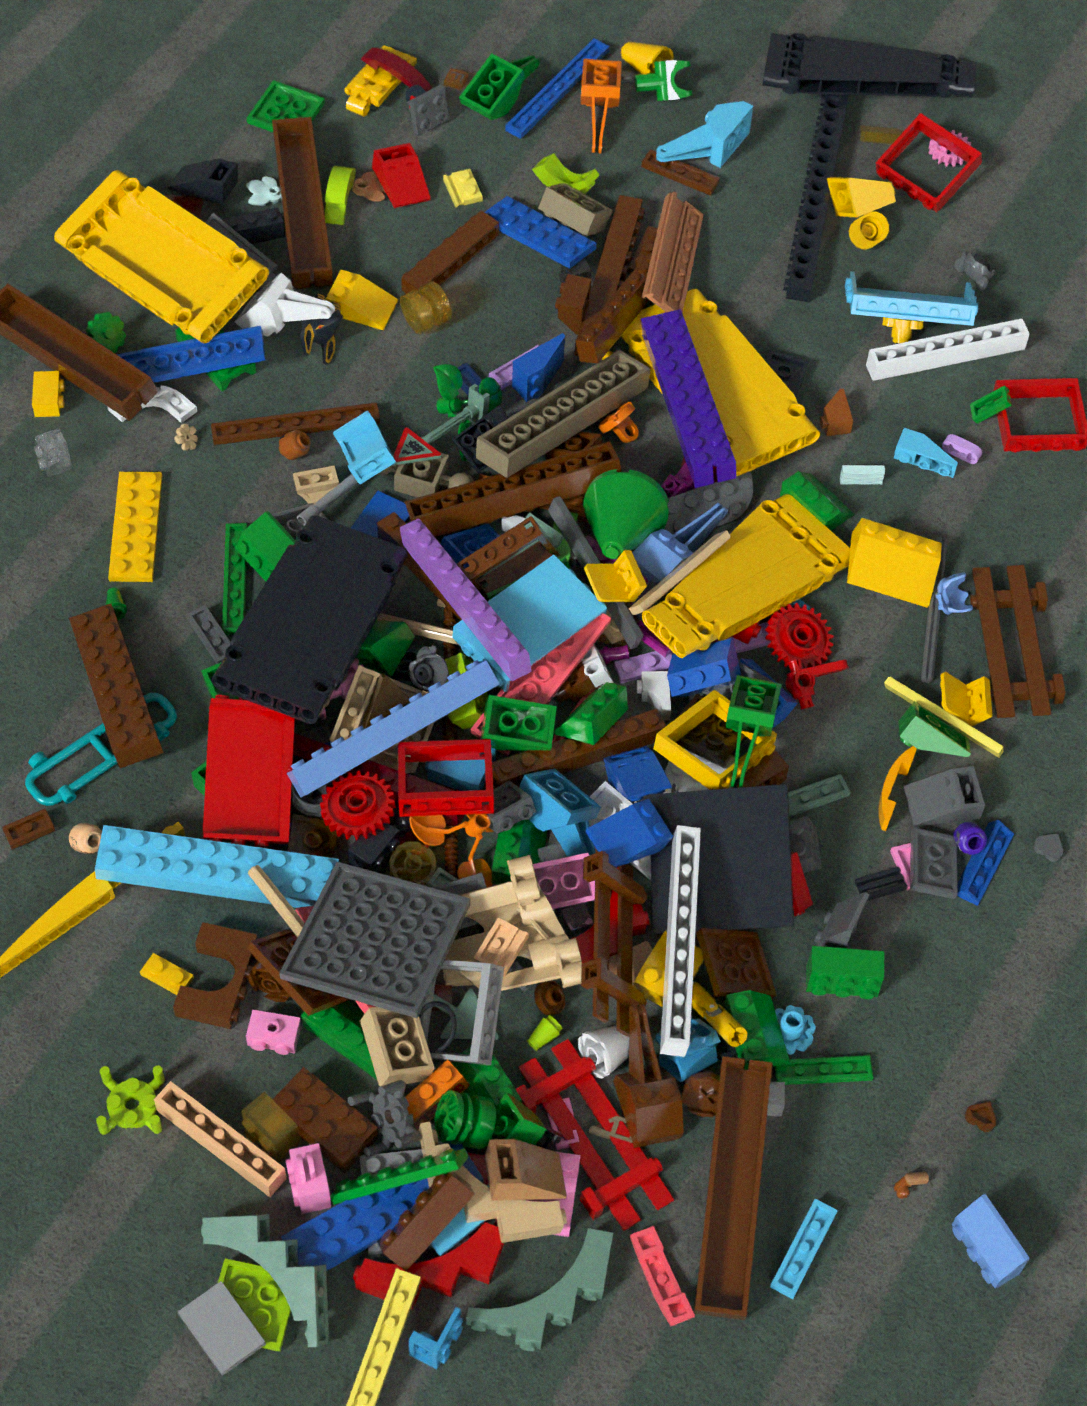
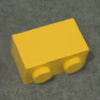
(47, 393)

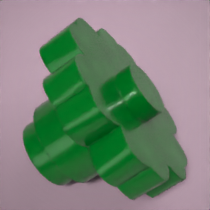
(107, 330)

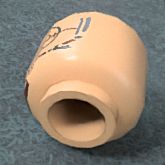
(85, 838)

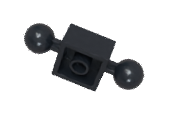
(377, 849)

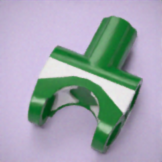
(663, 80)

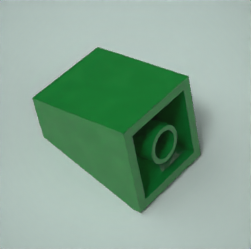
(385, 646)

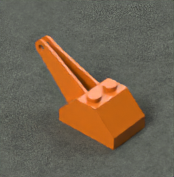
(601, 88)

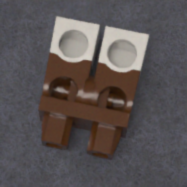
(586, 676)

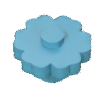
(795, 1028)

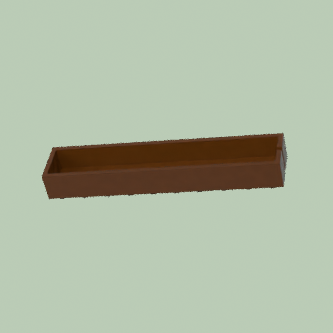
(302, 203)
(73, 354)
(733, 1189)

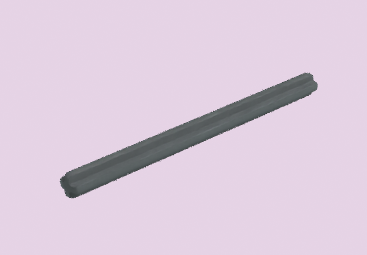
(933, 621)

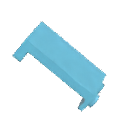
(364, 447)

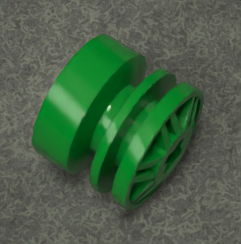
(465, 1119)

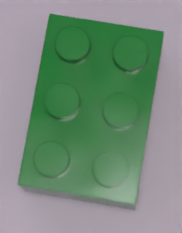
(844, 972)

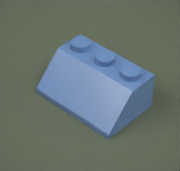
(990, 1242)

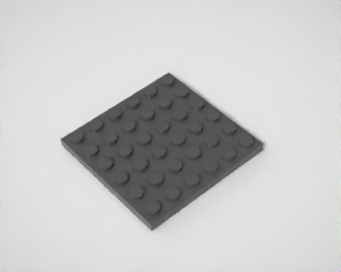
(376, 939)

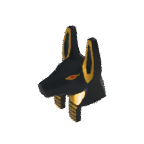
(321, 332)

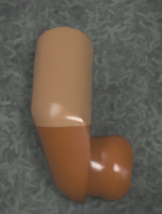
(909, 1179)

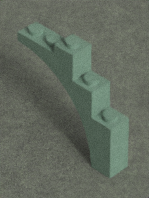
(556, 1304)

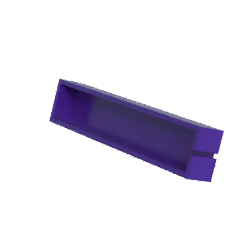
(688, 398)

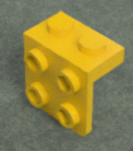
(616, 581)
(966, 701)

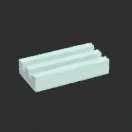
(862, 474)

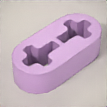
(962, 449)

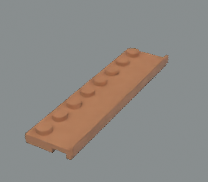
(673, 254)

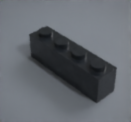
(258, 226)

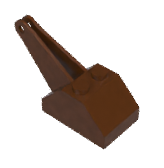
(650, 1094)

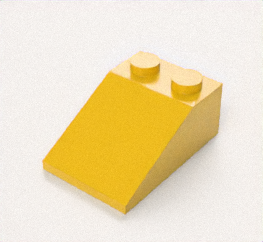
(362, 300)
(651, 976)

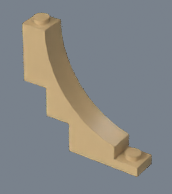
(514, 1217)

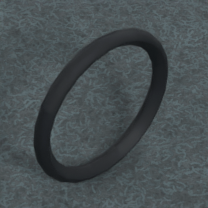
(453, 1019)

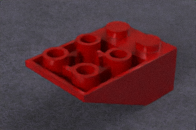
(400, 175)

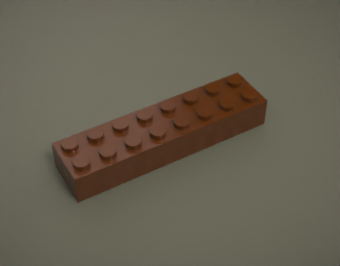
(115, 686)

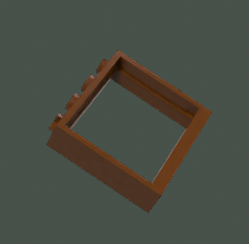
(502, 549)

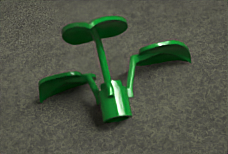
(449, 382)

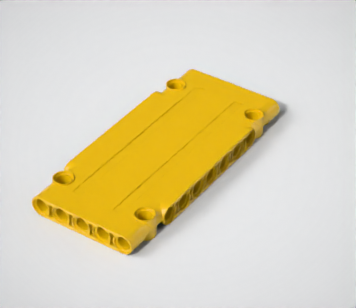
(161, 256)
(750, 398)

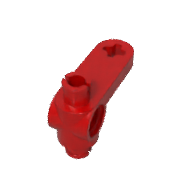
(807, 676)

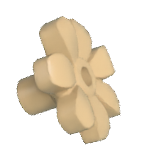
(186, 437)

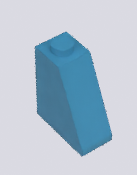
(459, 774)

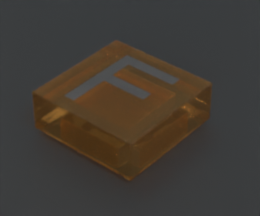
(456, 78)

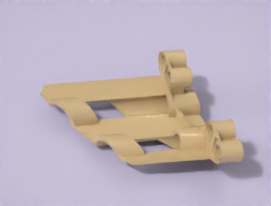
(527, 908)

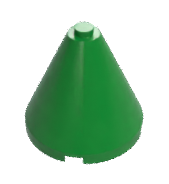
(624, 510)

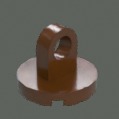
(701, 1093)

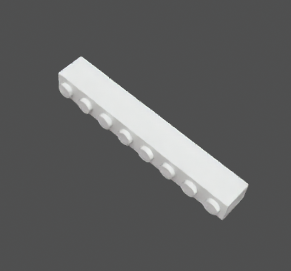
(947, 349)

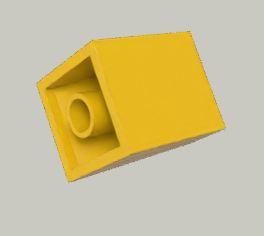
(859, 196)

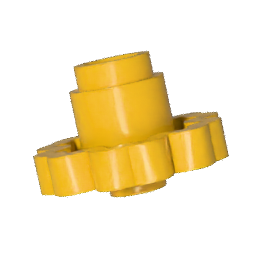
(902, 328)

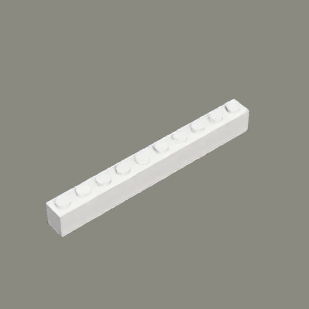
(680, 942)

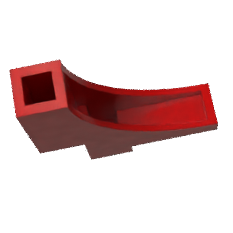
(586, 940)

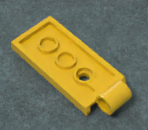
(373, 86)

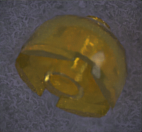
(413, 863)

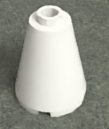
(606, 1049)

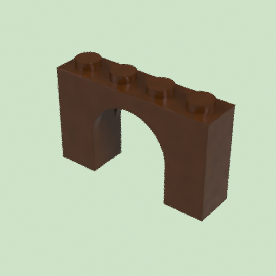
(222, 1005)

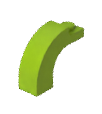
(552, 172)
(337, 193)

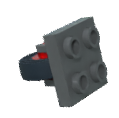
(427, 108)

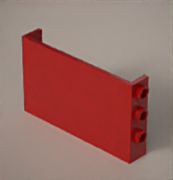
(247, 773)

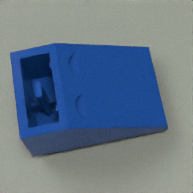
(636, 773)

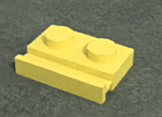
(463, 188)

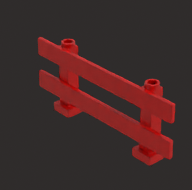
(609, 1191)

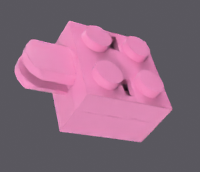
(308, 1179)

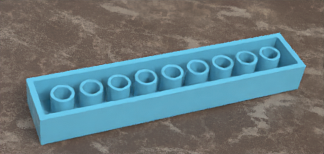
(208, 866)

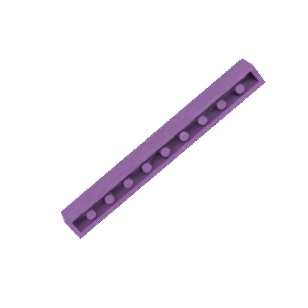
(466, 600)

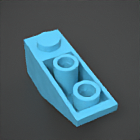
(923, 452)

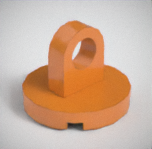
(620, 421)

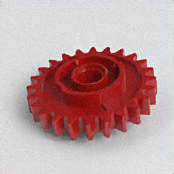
(795, 621)
(340, 801)

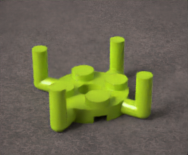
(128, 1090)

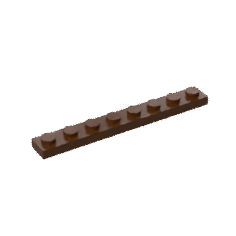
(279, 425)

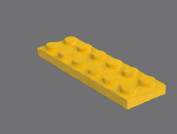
(135, 527)

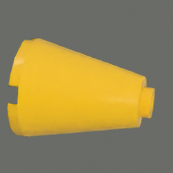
(642, 56)

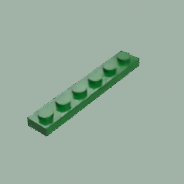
(403, 1174)

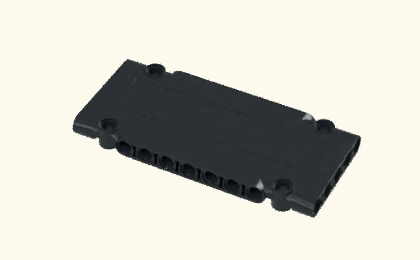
(310, 619)

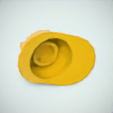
(868, 230)

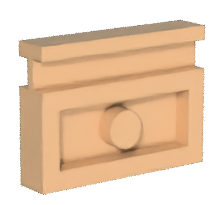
(501, 945)

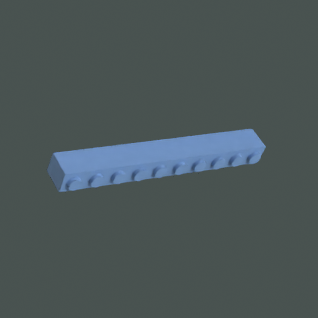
(393, 728)

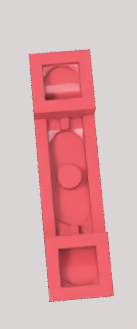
(660, 1276)

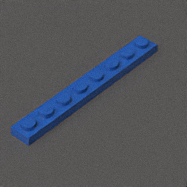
(554, 90)

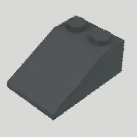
(842, 922)

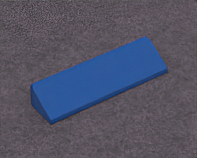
(984, 864)

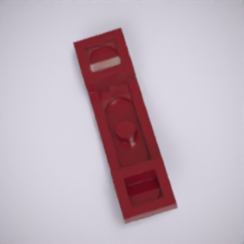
(395, 66)

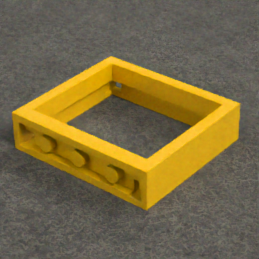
(710, 704)

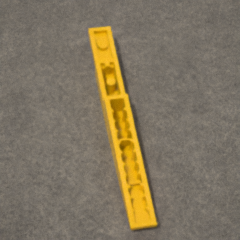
(65, 914)

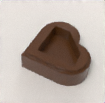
(982, 1116)

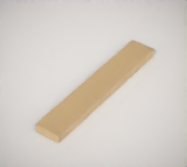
(679, 573)

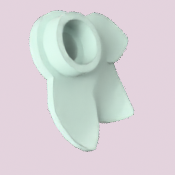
(264, 191)

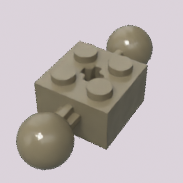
(425, 477)

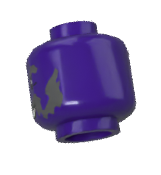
(970, 838)

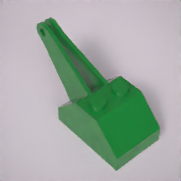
(497, 85)
(752, 711)

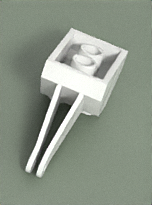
(280, 304)

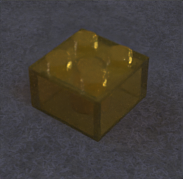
(270, 1127)

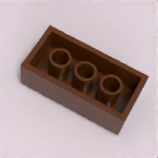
(326, 1119)

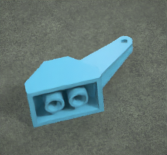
(717, 139)

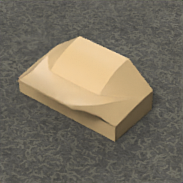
(315, 483)

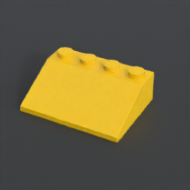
(893, 562)

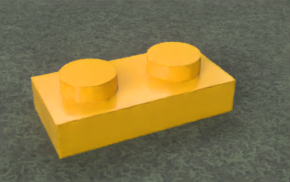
(166, 974)

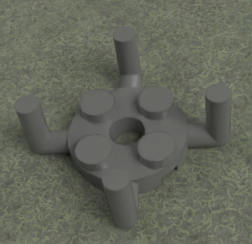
(389, 1116)

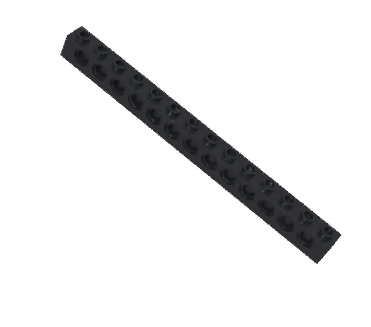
(815, 198)

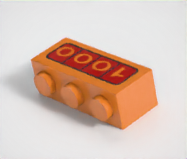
(426, 1095)

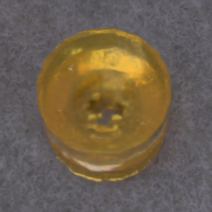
(426, 307)

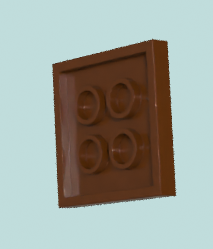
(735, 962)

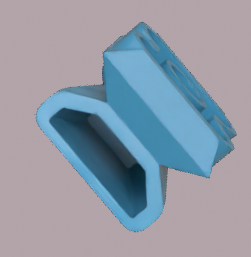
(699, 1054)

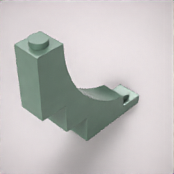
(301, 1284)

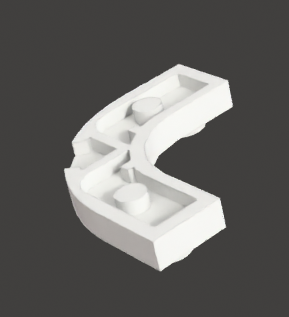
(171, 401)

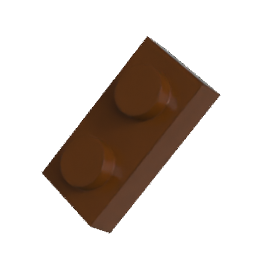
(28, 828)

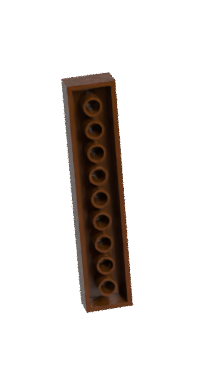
(504, 497)

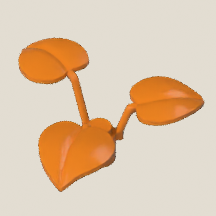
(431, 832)

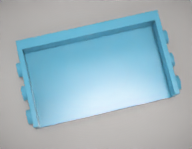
(911, 305)
(540, 612)

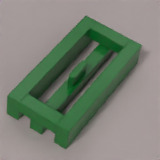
(992, 407)

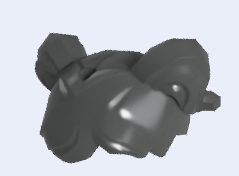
(976, 268)
(431, 669)

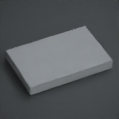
(221, 1328)

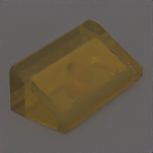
(878, 134)

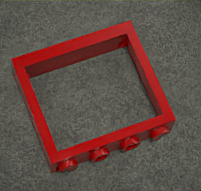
(944, 138)
(1039, 389)
(448, 801)

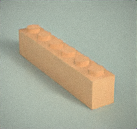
(220, 1139)

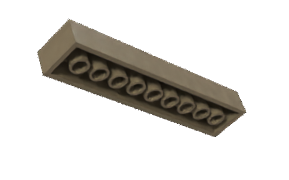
(562, 413)

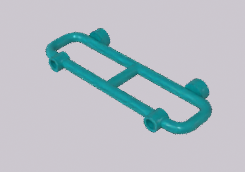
(41, 763)

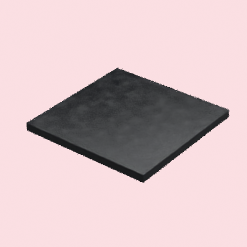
(741, 857)

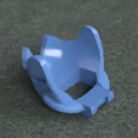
(950, 597)

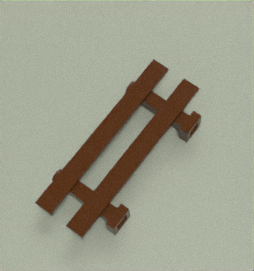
(1022, 601)
(596, 972)

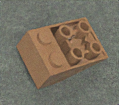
(523, 1171)

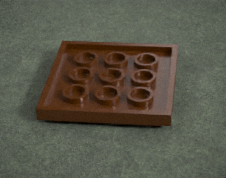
(272, 954)

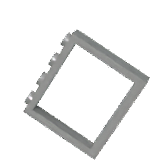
(485, 1016)

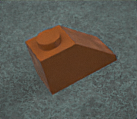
(837, 415)

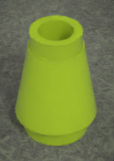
(544, 1033)

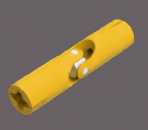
(717, 1016)

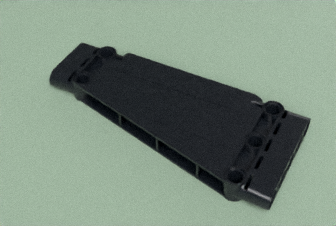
(862, 68)

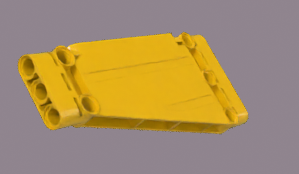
(764, 565)

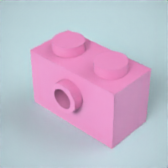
(273, 1032)

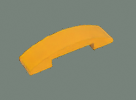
(901, 766)

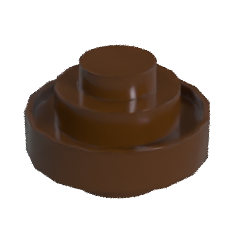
(549, 997)

